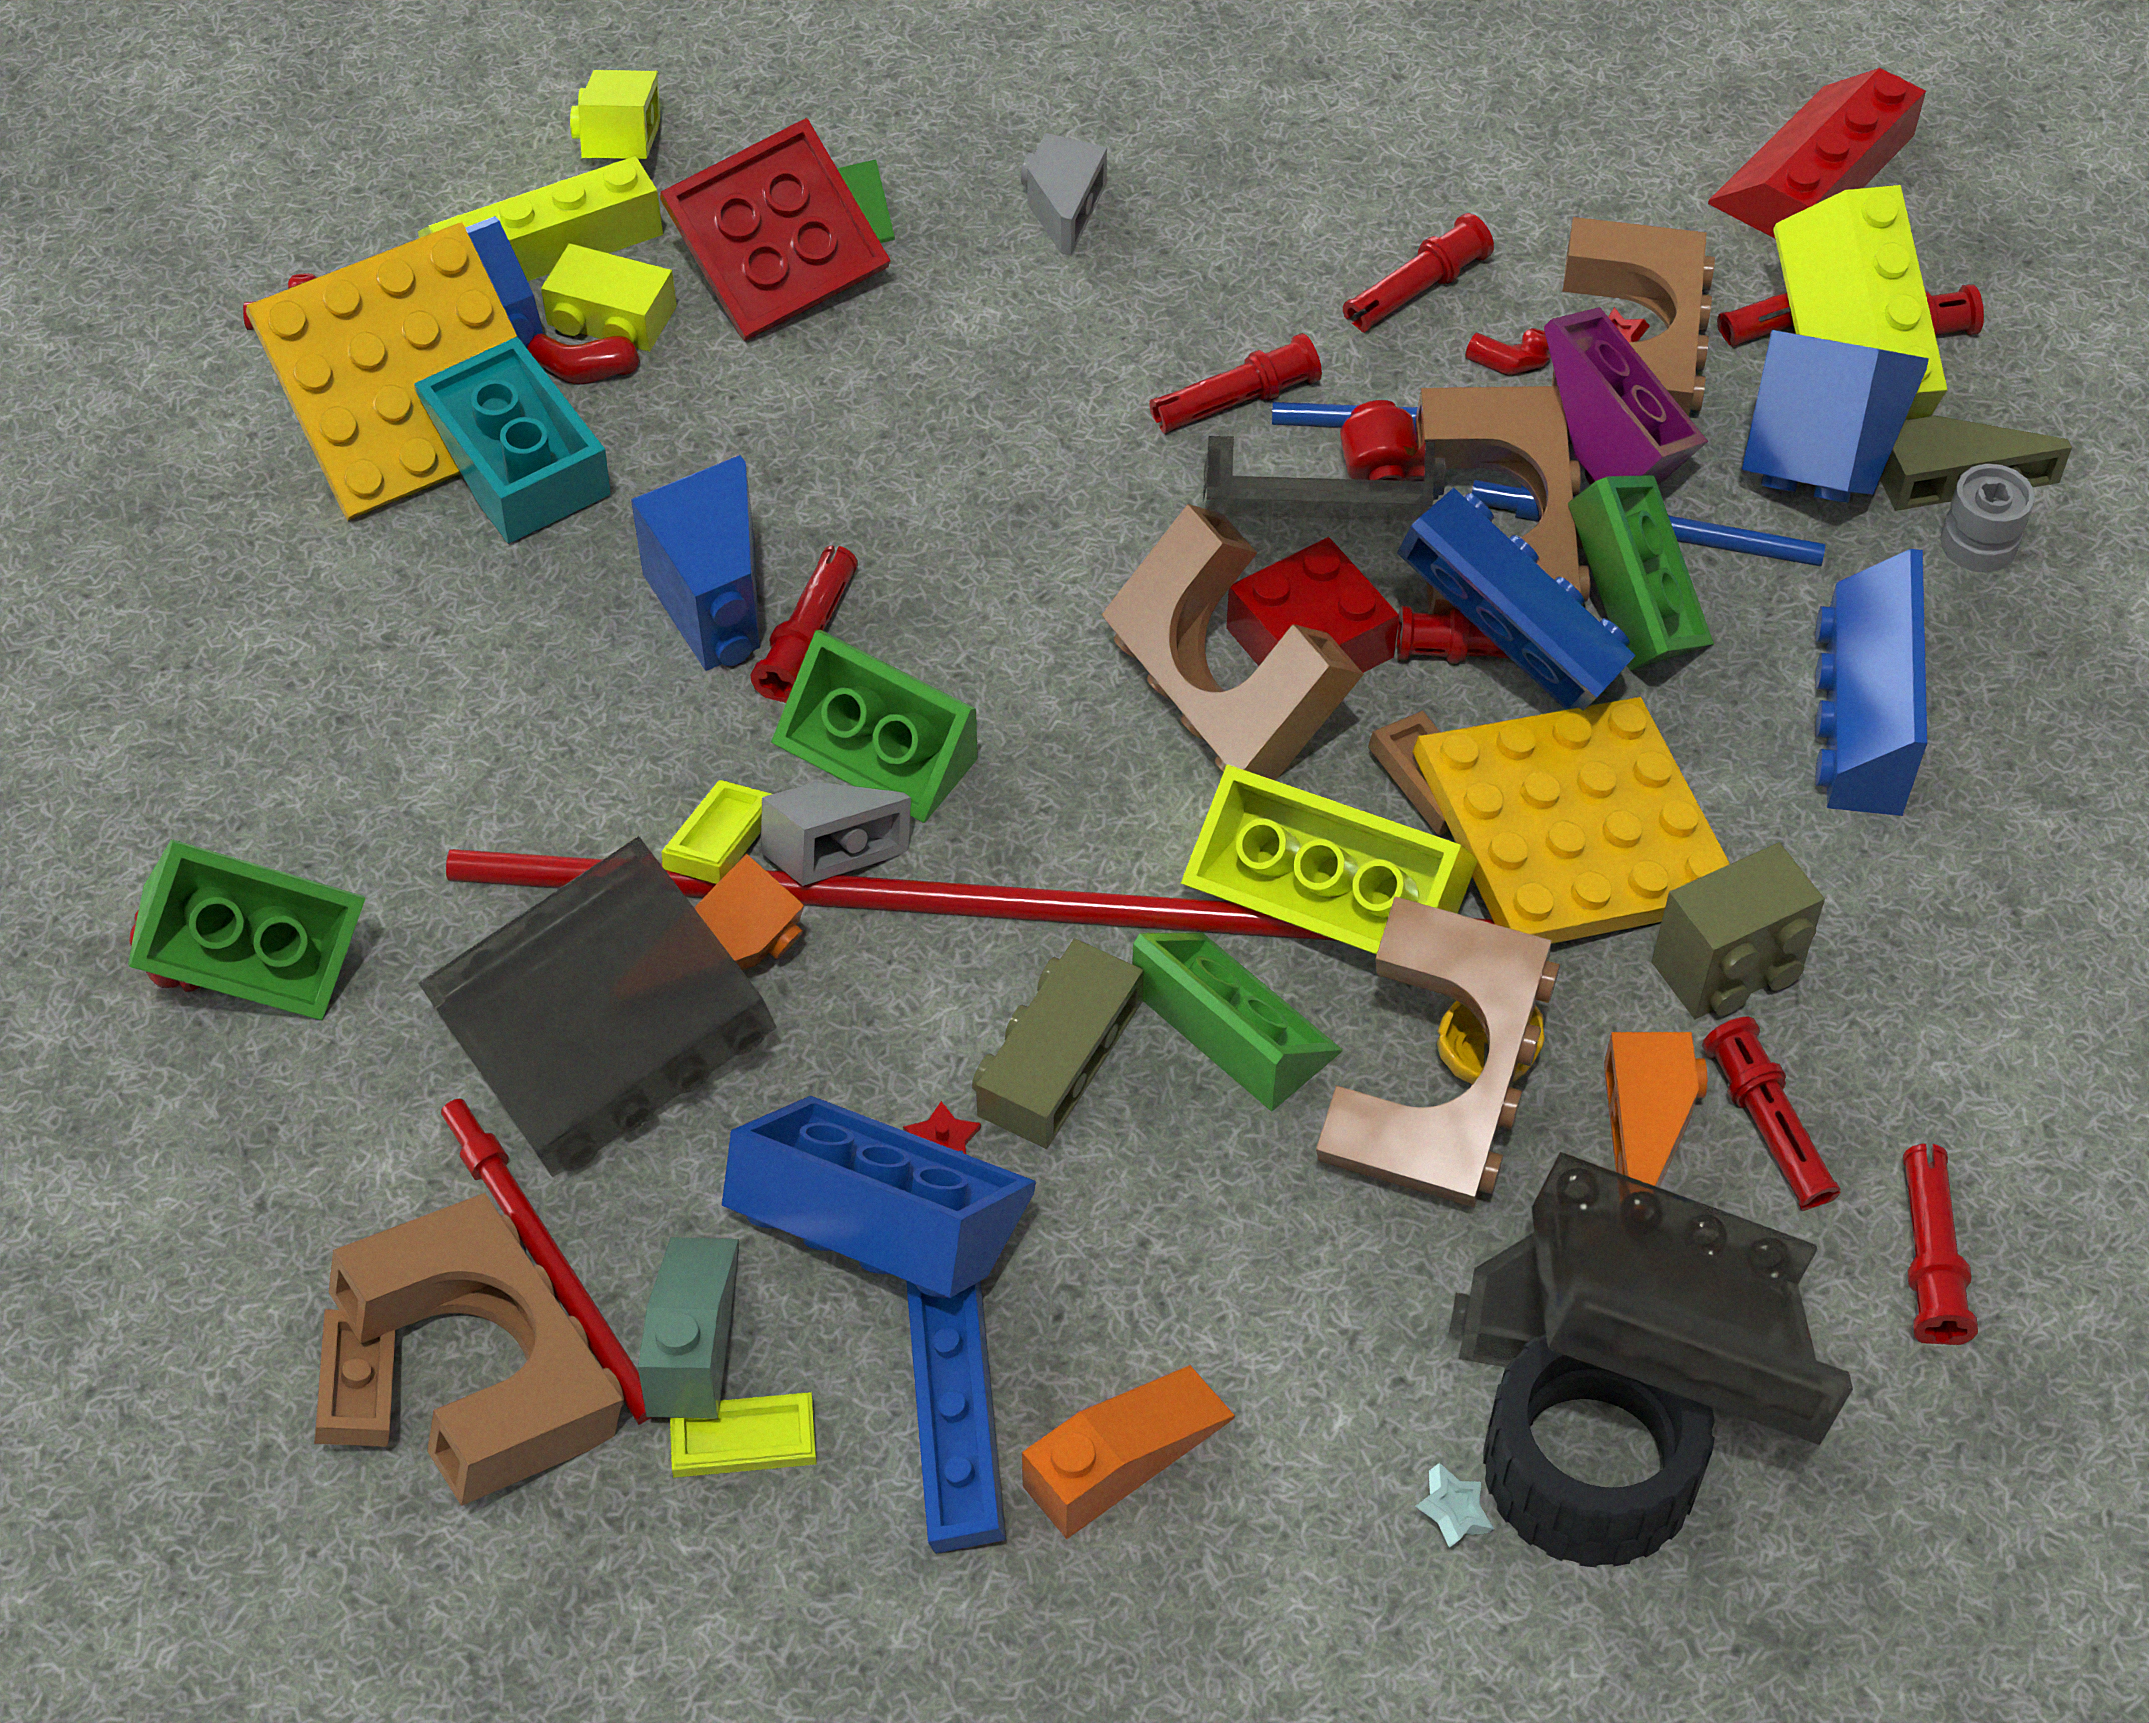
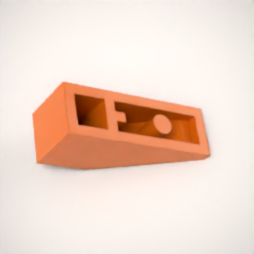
(751, 914)
(1651, 1098)
(1119, 1447)

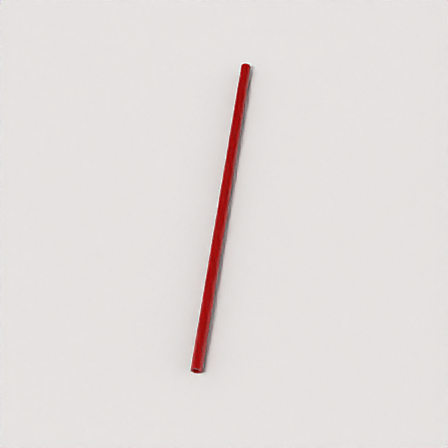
(920, 897)

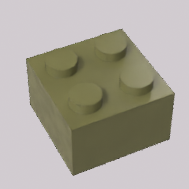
(1737, 931)

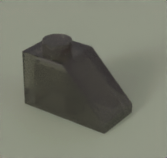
(1501, 1307)

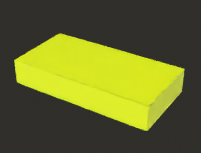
(716, 833)
(746, 1436)

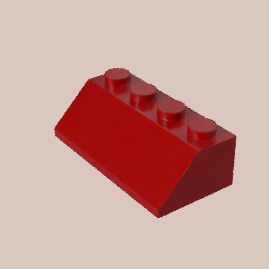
(1824, 149)

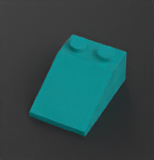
(515, 439)

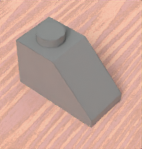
(1064, 186)
(833, 829)

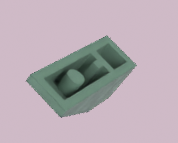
(688, 1328)

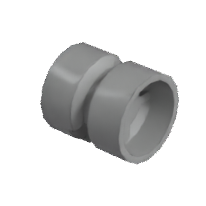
(1987, 518)

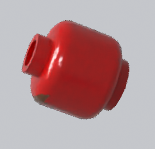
(1378, 441)

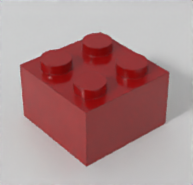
(1315, 591)

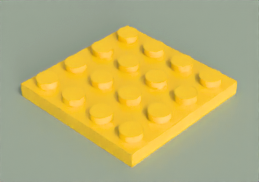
(357, 346)
(1571, 818)

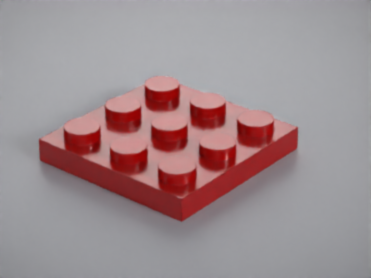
(775, 229)

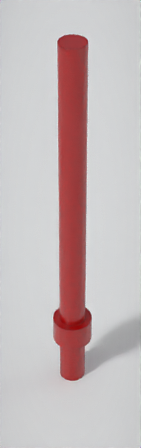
(488, 1160)

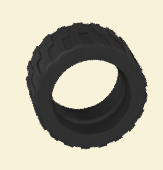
(1578, 1518)

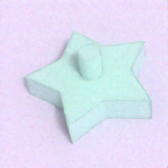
(1454, 1505)

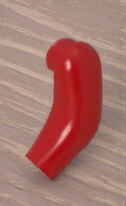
(585, 361)

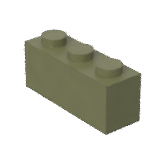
(1058, 1042)

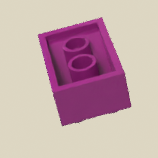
(1614, 403)

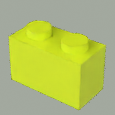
(617, 114)
(608, 296)

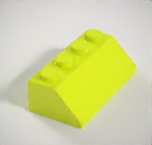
(591, 210)
(1859, 280)
(1319, 860)

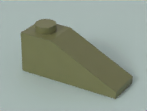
(1939, 449)

